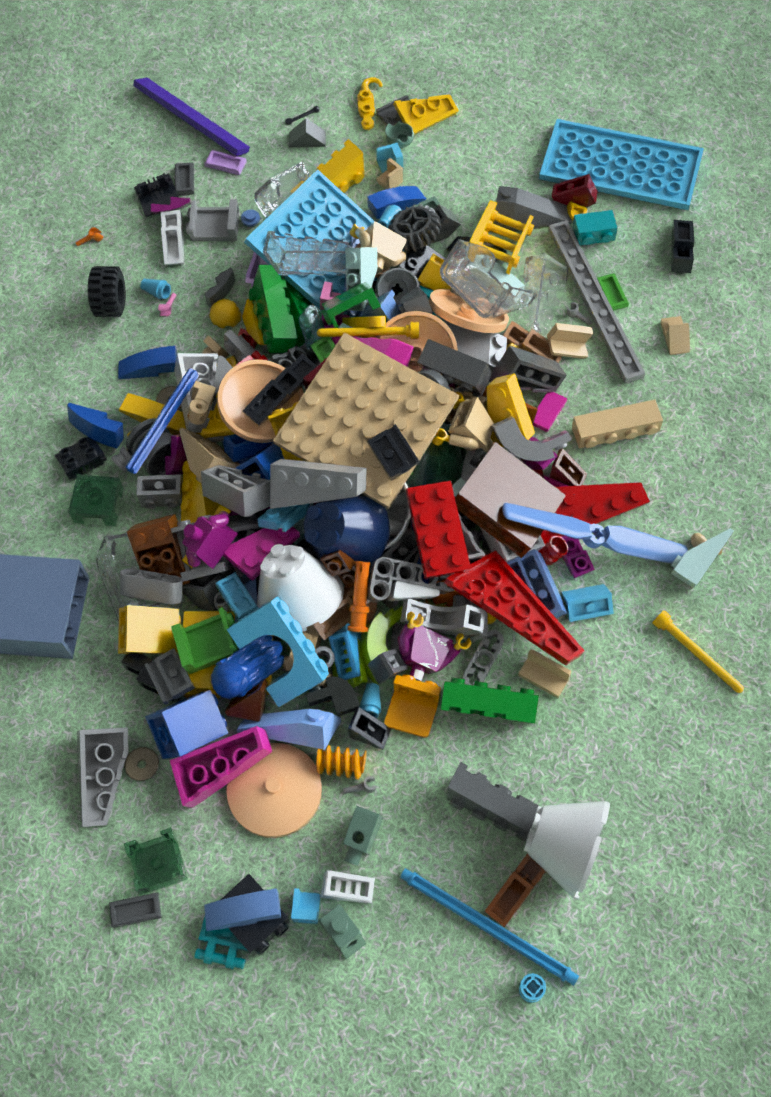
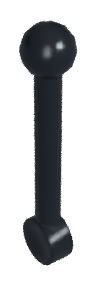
(316, 109)

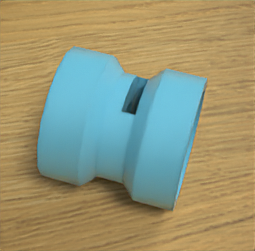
(532, 993)

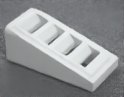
(402, 591)
(346, 896)

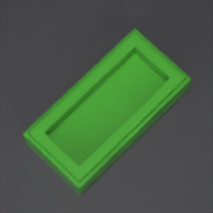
(613, 291)

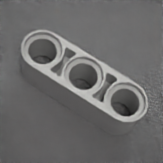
(151, 586)

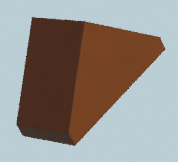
(567, 470)
(251, 705)

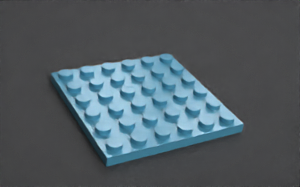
(314, 211)

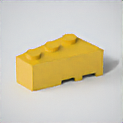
(506, 400)

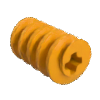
(341, 762)

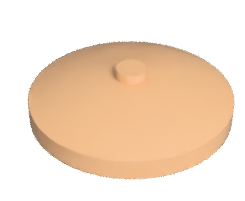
(458, 312)
(429, 328)
(239, 389)
(276, 793)

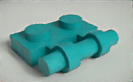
(220, 937)

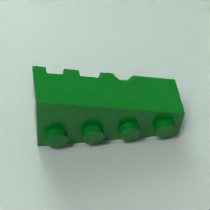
(273, 310)

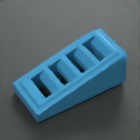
(338, 648)

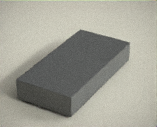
(184, 178)
(135, 910)

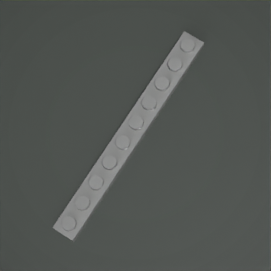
(596, 302)

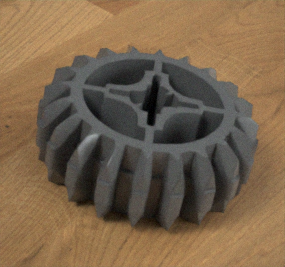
(417, 225)

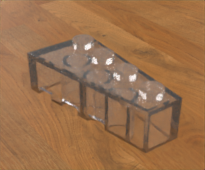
(305, 256)

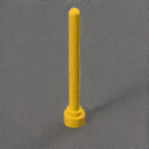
(411, 330)
(665, 623)

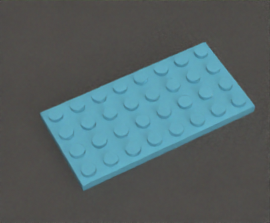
(623, 163)

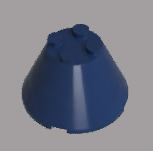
(350, 525)

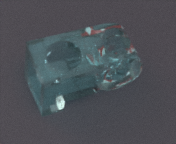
(310, 322)

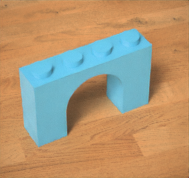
(275, 620)

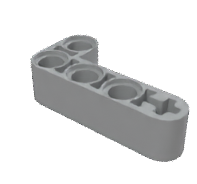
(392, 575)

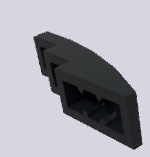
(279, 391)

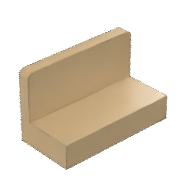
(569, 340)
(545, 673)

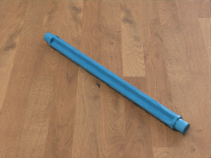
(490, 927)

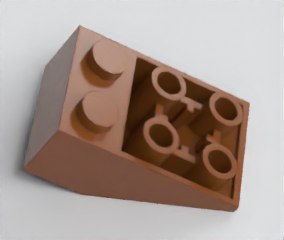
(157, 546)

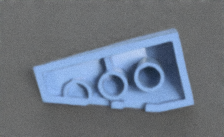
(298, 727)

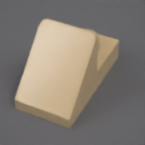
(676, 335)

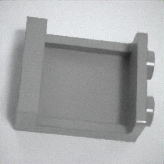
(213, 222)
(203, 569)

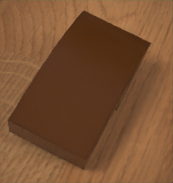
(342, 565)

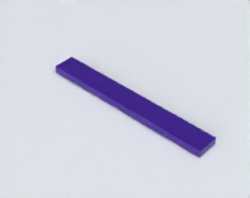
(191, 116)

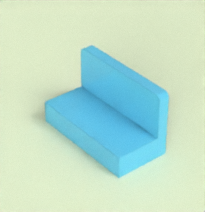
(588, 602)

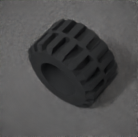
(106, 291)

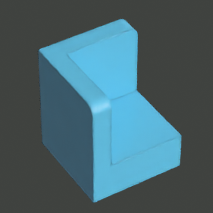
(389, 151)
(305, 907)

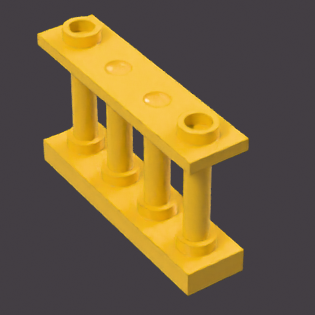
(486, 225)

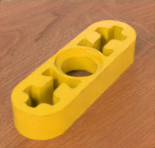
(363, 322)

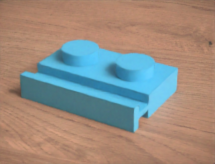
(283, 517)

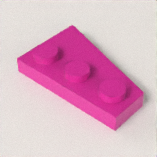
(250, 551)

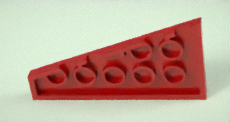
(598, 502)
(507, 598)

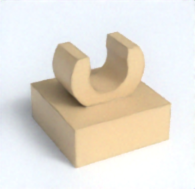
(214, 348)

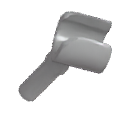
(575, 313)
(362, 786)

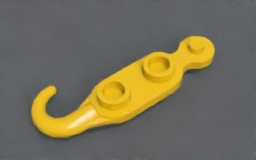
(366, 103)

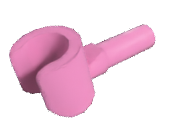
(165, 309)

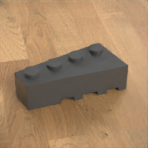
(491, 802)

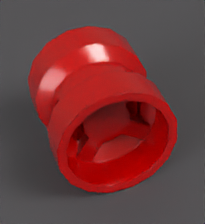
(554, 549)

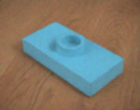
(236, 596)

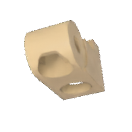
(201, 402)

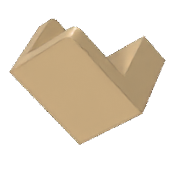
(392, 176)

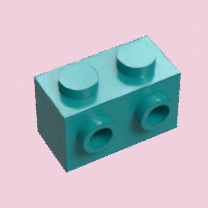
(595, 227)

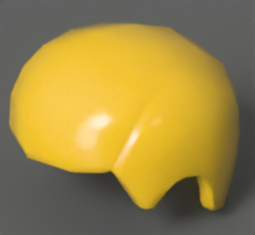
(225, 313)

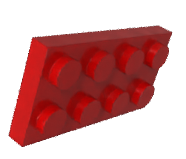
(438, 529)

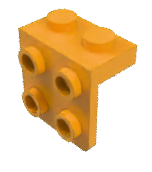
(413, 706)

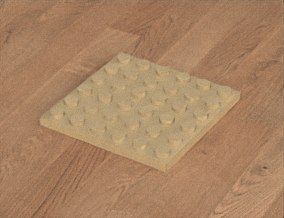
(356, 399)

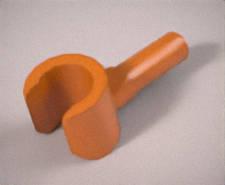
(93, 233)

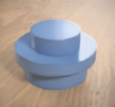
(250, 218)

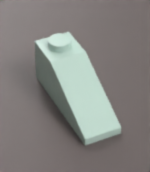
(697, 560)

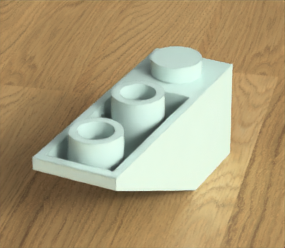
(360, 267)

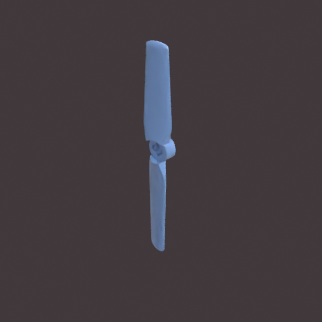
(616, 538)

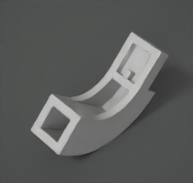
(512, 439)
(446, 620)

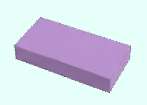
(225, 162)

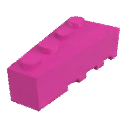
(217, 764)

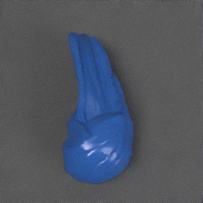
(247, 667)

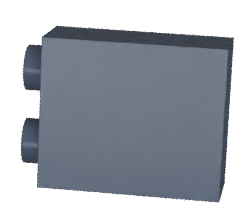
(41, 605)

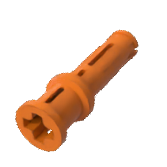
(359, 607)

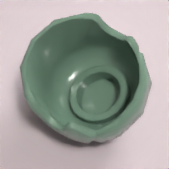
(399, 133)

